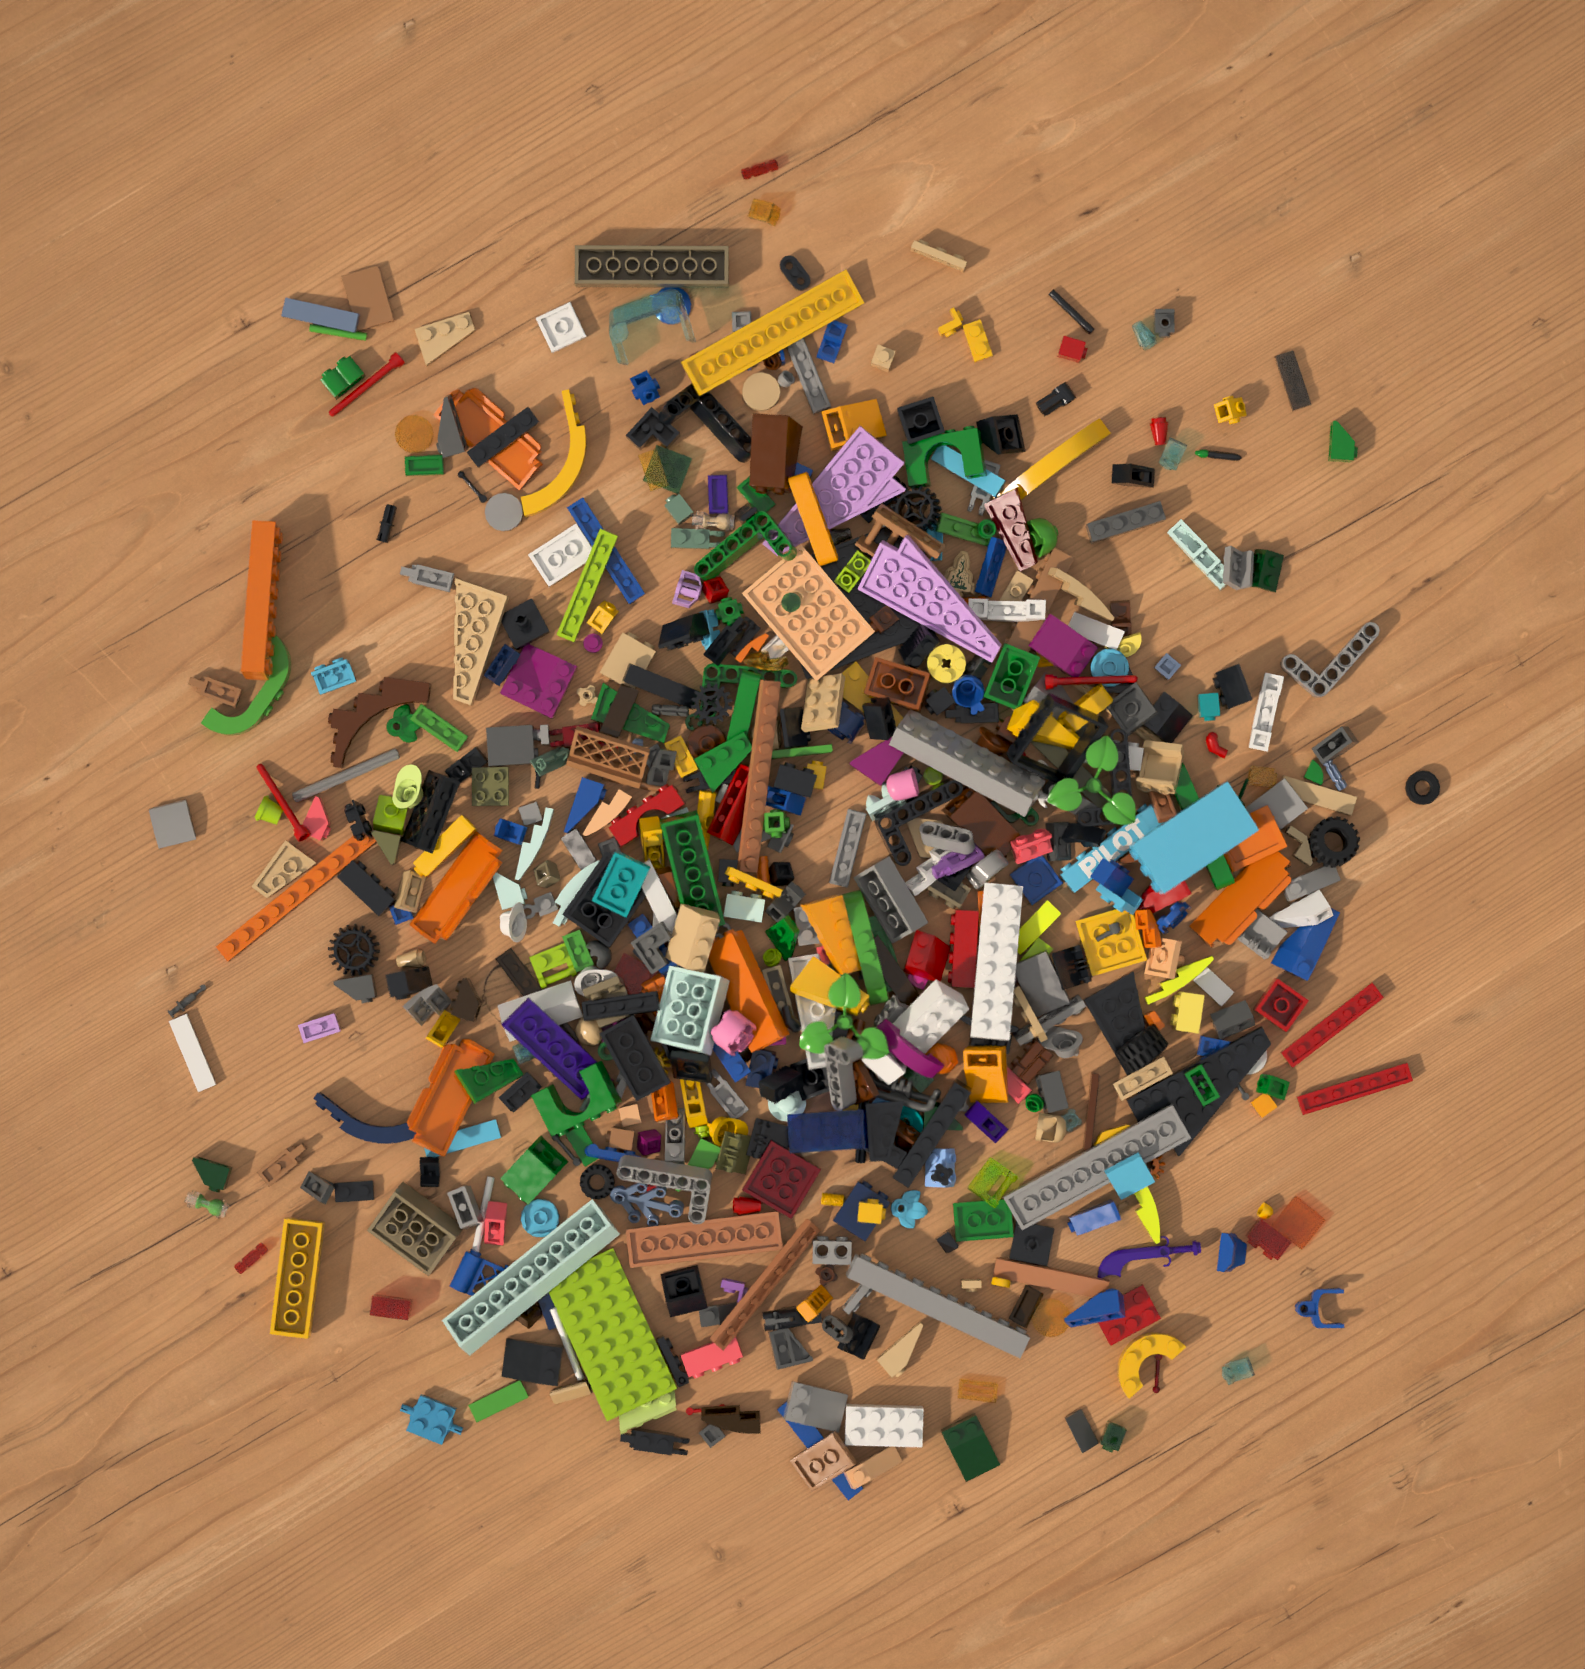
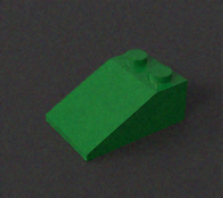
(1011, 676)

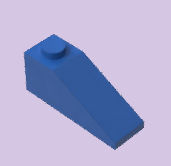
(586, 799)
(1101, 1308)

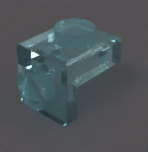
(1172, 454)
(1237, 1370)

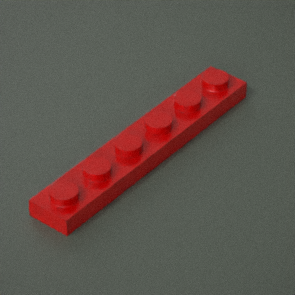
(1332, 1025)
(1354, 1088)

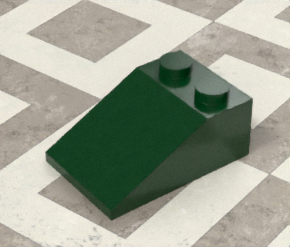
(970, 1447)

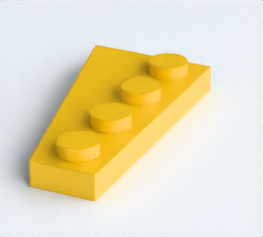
(855, 686)

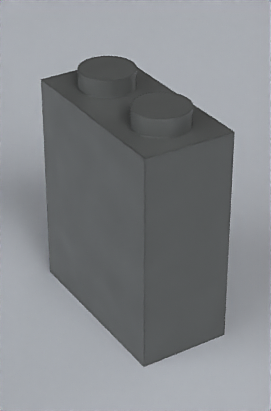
(511, 745)

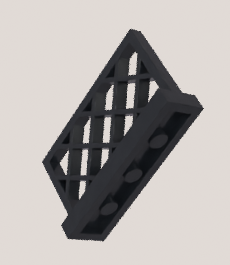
(433, 819)

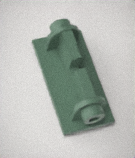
(550, 761)

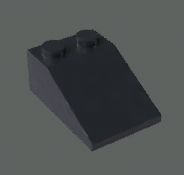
(532, 1361)

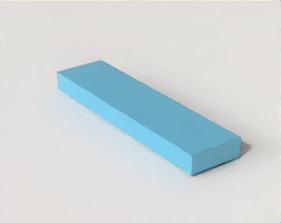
(953, 462)
(472, 1136)

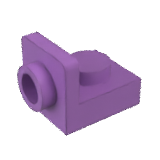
(733, 1285)

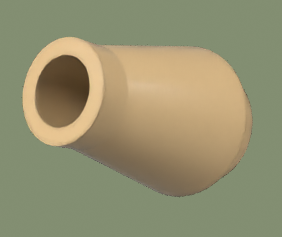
(412, 959)

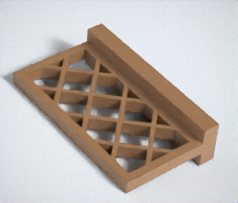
(605, 766)

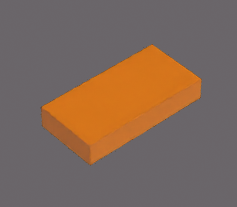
(1153, 1019)

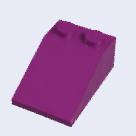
(1063, 646)

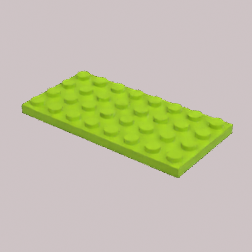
(611, 1336)

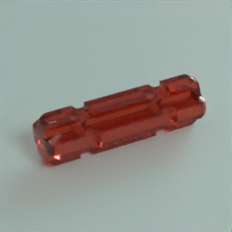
(759, 169)
(250, 1258)

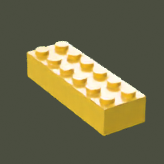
(297, 1278)

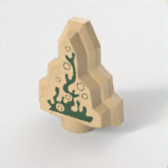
(960, 575)

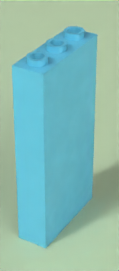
(1193, 838)

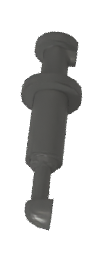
(185, 1002)

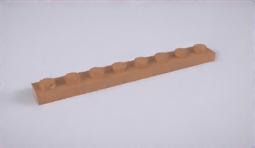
(764, 1284)

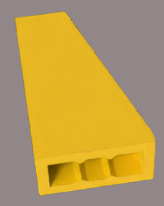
(446, 845)
(815, 984)

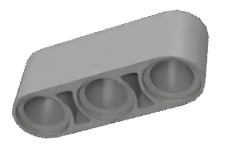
(947, 837)

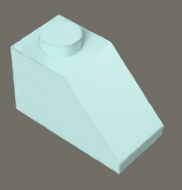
(508, 891)

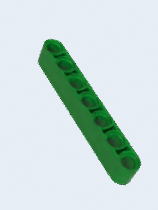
(1186, 795)

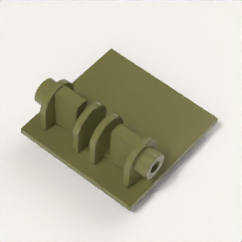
(490, 786)
(733, 1153)

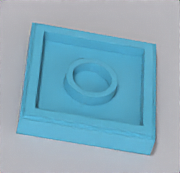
(1129, 1176)

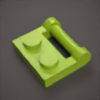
(550, 959)

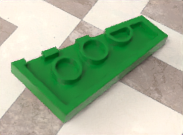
(639, 720)

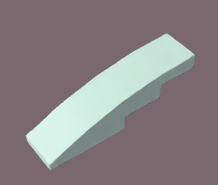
(1198, 553)
(530, 850)

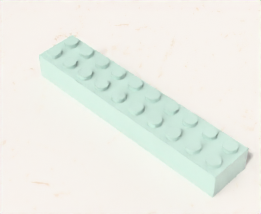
(530, 1277)

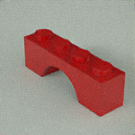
(626, 828)

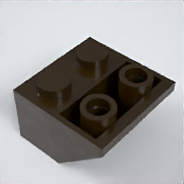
(467, 1002)

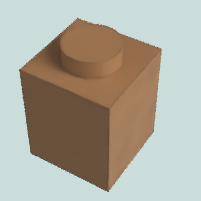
(620, 1138)

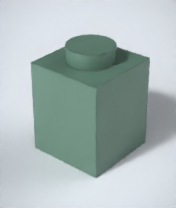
(678, 508)

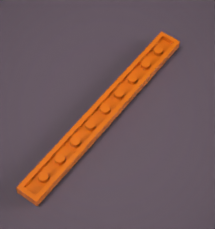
(293, 896)

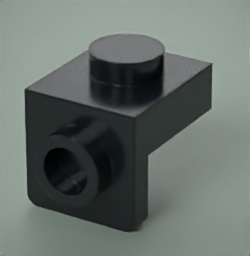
(430, 1171)

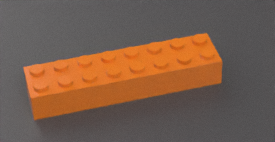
(261, 600)

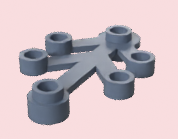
(644, 1202)

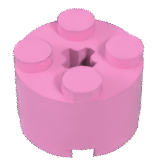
(733, 1032)

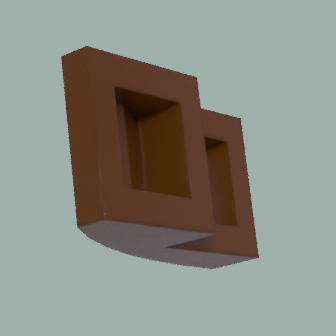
(1121, 614)

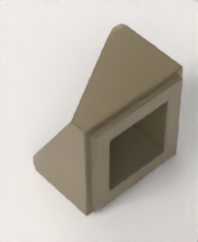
(546, 874)

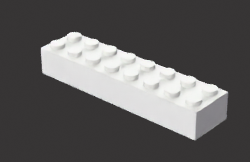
(996, 961)

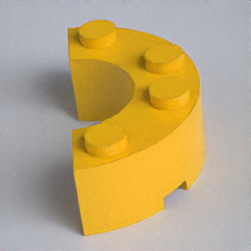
(1137, 1351)

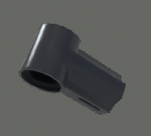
(1059, 397)

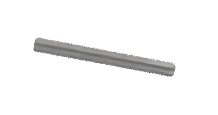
(345, 775)

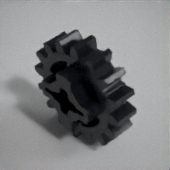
(701, 696)

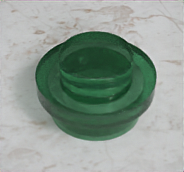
(790, 602)

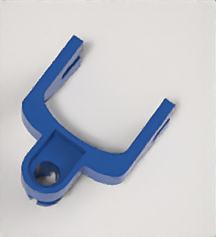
(1312, 1308)

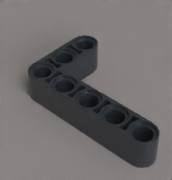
(713, 416)
(1116, 785)
(911, 813)

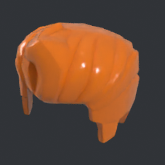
(945, 1055)

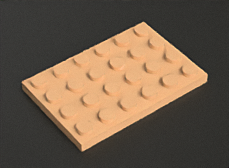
(823, 626)

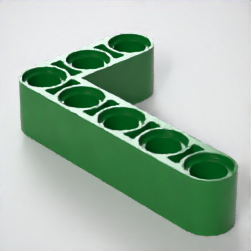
(745, 544)
(721, 678)

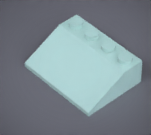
(690, 1009)

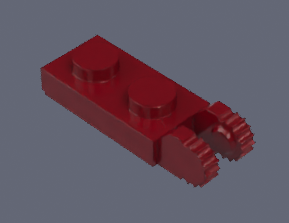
(568, 734)

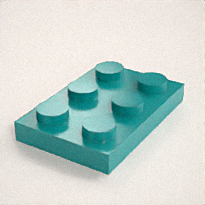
(621, 883)

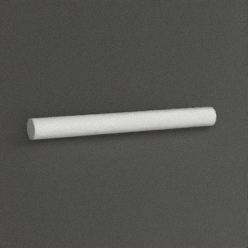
(480, 1227)
(567, 1344)

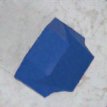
(1231, 1252)

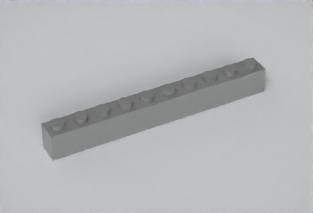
(937, 1305)

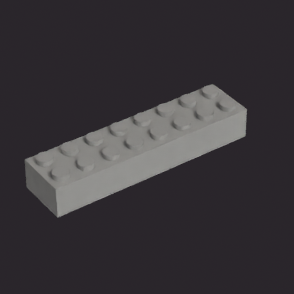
(967, 762)

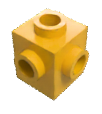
(1230, 410)

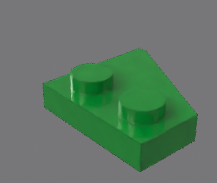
(784, 936)

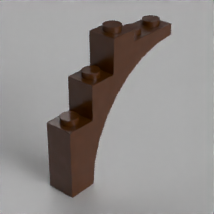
(367, 706)

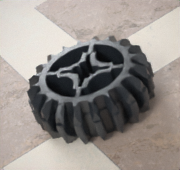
(920, 505)
(369, 955)

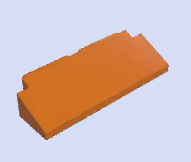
(482, 417)
(458, 889)
(1236, 905)
(446, 1101)

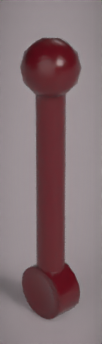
(1158, 1357)

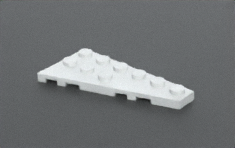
(810, 1010)

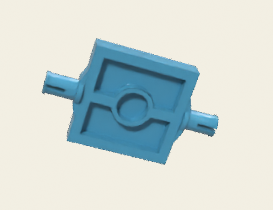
(431, 1419)

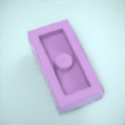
(319, 1028)

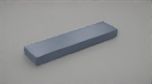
(320, 315)

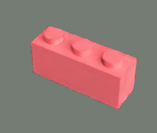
(710, 1357)

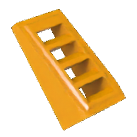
(813, 1303)

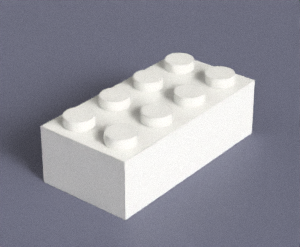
(931, 1015)
(884, 1425)

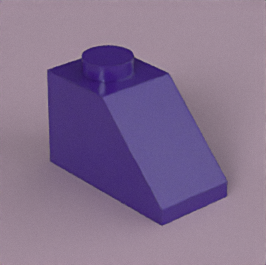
(986, 1122)

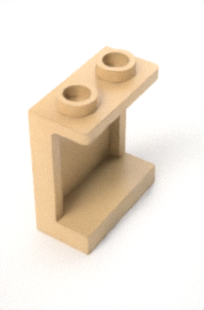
(627, 651)
(1160, 767)

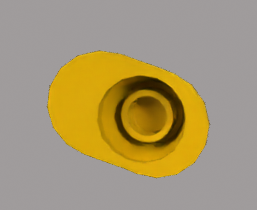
(722, 1124)

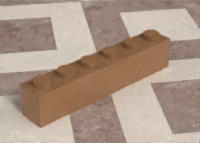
(1045, 589)

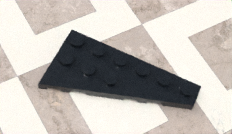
(1117, 1012)

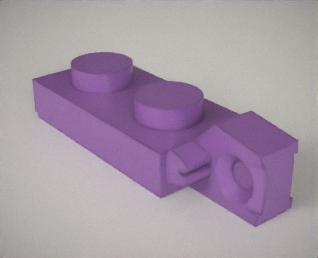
(955, 862)

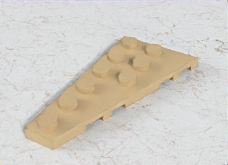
(475, 630)

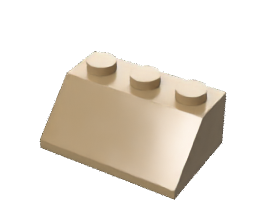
(692, 937)

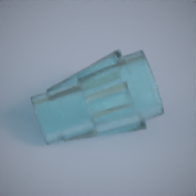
(1144, 336)

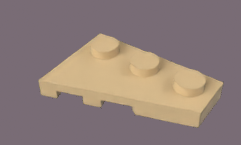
(443, 335)
(282, 869)

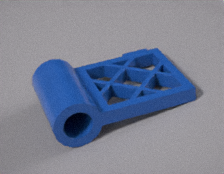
(470, 1270)

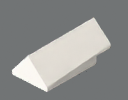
(557, 1002)

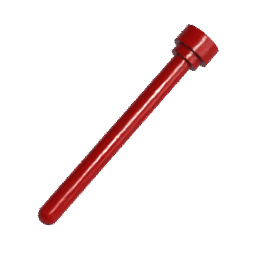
(394, 362)
(1052, 681)
(300, 831)

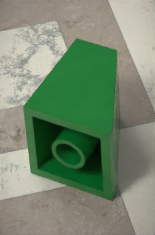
(534, 1170)

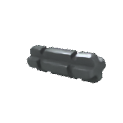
(670, 710)

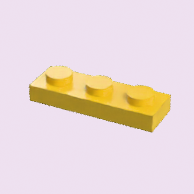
(752, 883)

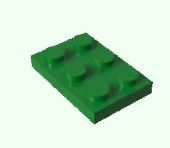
(980, 1221)

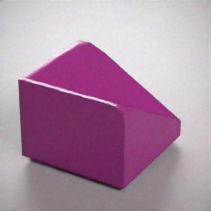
(649, 1142)

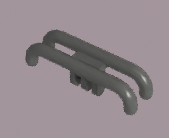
(901, 1092)

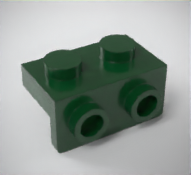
(1266, 569)

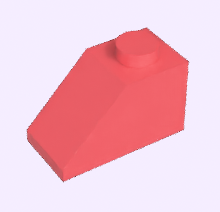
(317, 820)
(495, 1223)

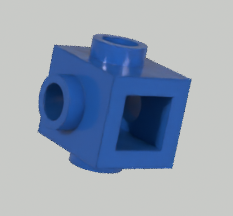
(645, 387)

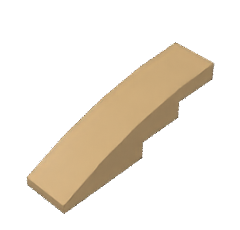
(1085, 598)

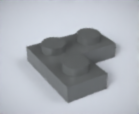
(648, 947)

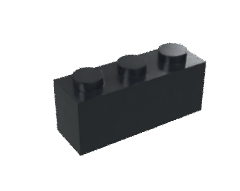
(367, 887)

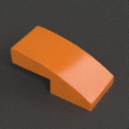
(756, 645)
(1146, 921)

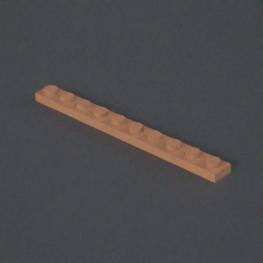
(758, 776)

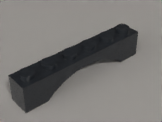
(932, 1133)

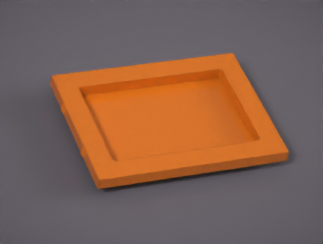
(1260, 844)

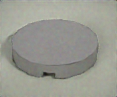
(503, 512)

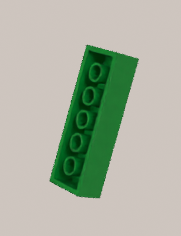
(691, 862)

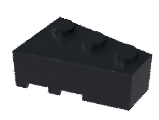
(406, 982)

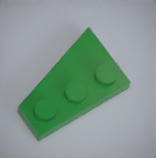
(723, 759)
(489, 1078)

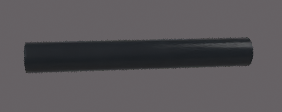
(1071, 311)

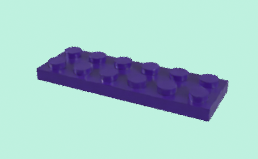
(550, 1045)

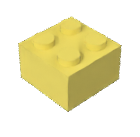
(1187, 1012)

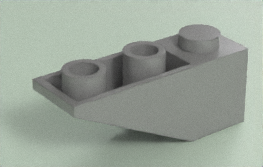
(675, 1138)

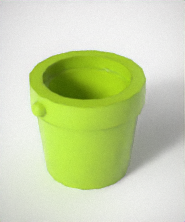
(268, 811)

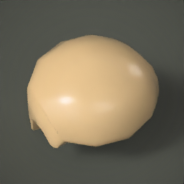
(588, 1032)

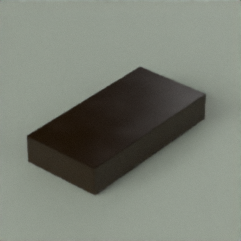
(1026, 1306)

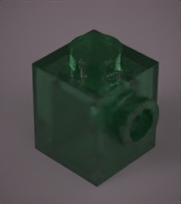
(1112, 1436)

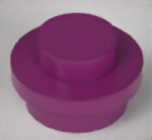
(593, 643)

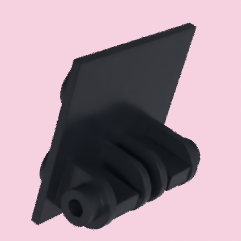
(1071, 967)
(763, 1133)

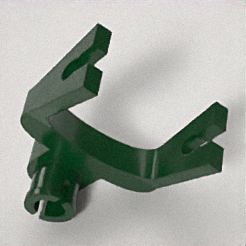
(1015, 817)

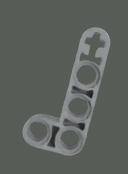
(839, 1059)

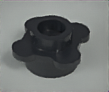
(942, 1179)

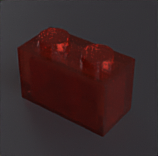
(1268, 1239)
(391, 1307)

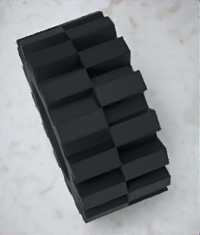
(597, 1193)

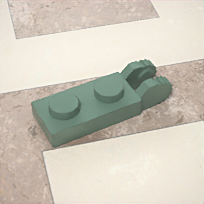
(693, 538)

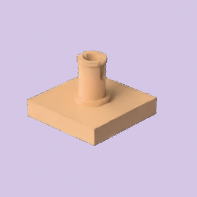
(1165, 959)

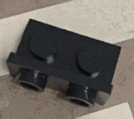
(863, 1336)

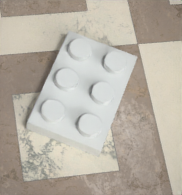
(561, 555)

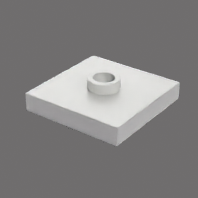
(561, 327)

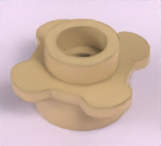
(586, 700)

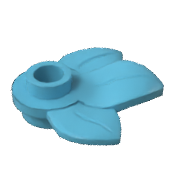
(911, 1208)

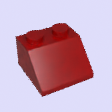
(927, 956)

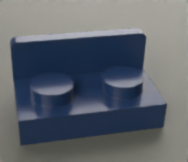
(502, 665)
(761, 1066)

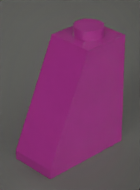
(877, 762)

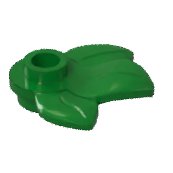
(406, 726)

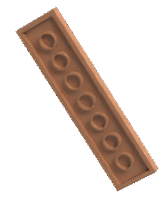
(703, 1241)

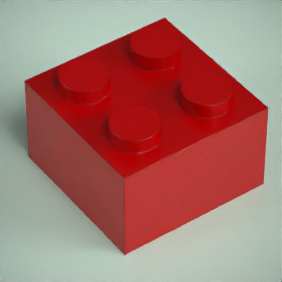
(1280, 1004)

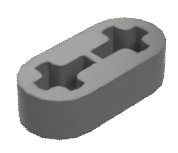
(839, 1326)

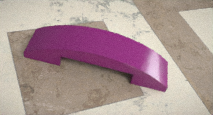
(907, 1053)

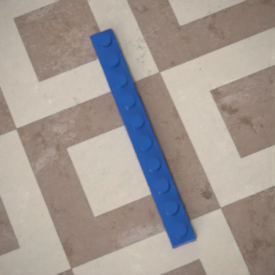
(734, 1064)

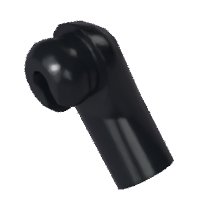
(790, 1021)

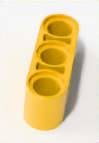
(1095, 701)

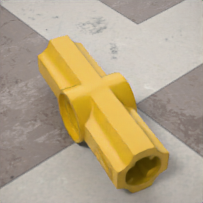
(705, 811)

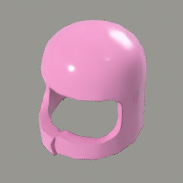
(903, 785)

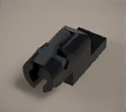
(786, 1318)

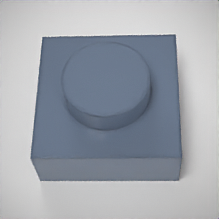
(1167, 666)

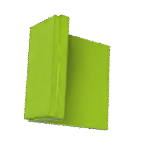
(389, 817)

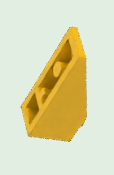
(694, 1103)

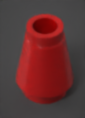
(1159, 430)
(745, 1205)

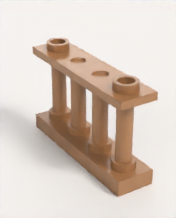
(900, 527)

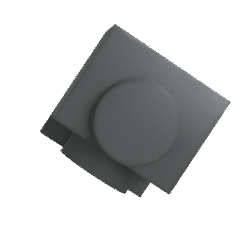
(1159, 329)

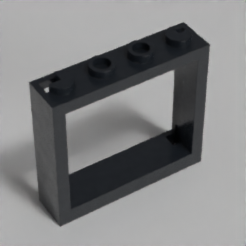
(1077, 754)

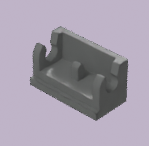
(1232, 1019)
(1051, 1091)

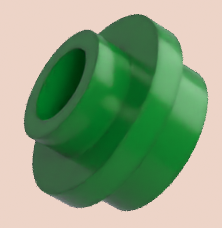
(991, 526)
(1034, 1103)

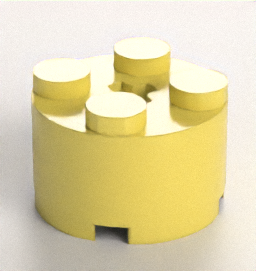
(945, 675)

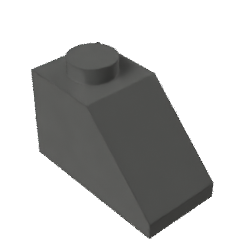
(1335, 744)
(358, 988)

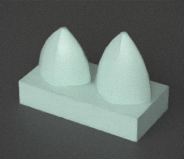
(876, 805)

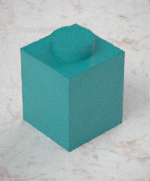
(1208, 706)

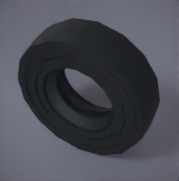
(1432, 781)

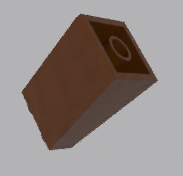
(773, 452)
(978, 815)

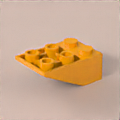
(844, 421)
(986, 1073)

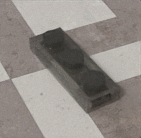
(1292, 380)

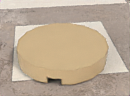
(761, 391)

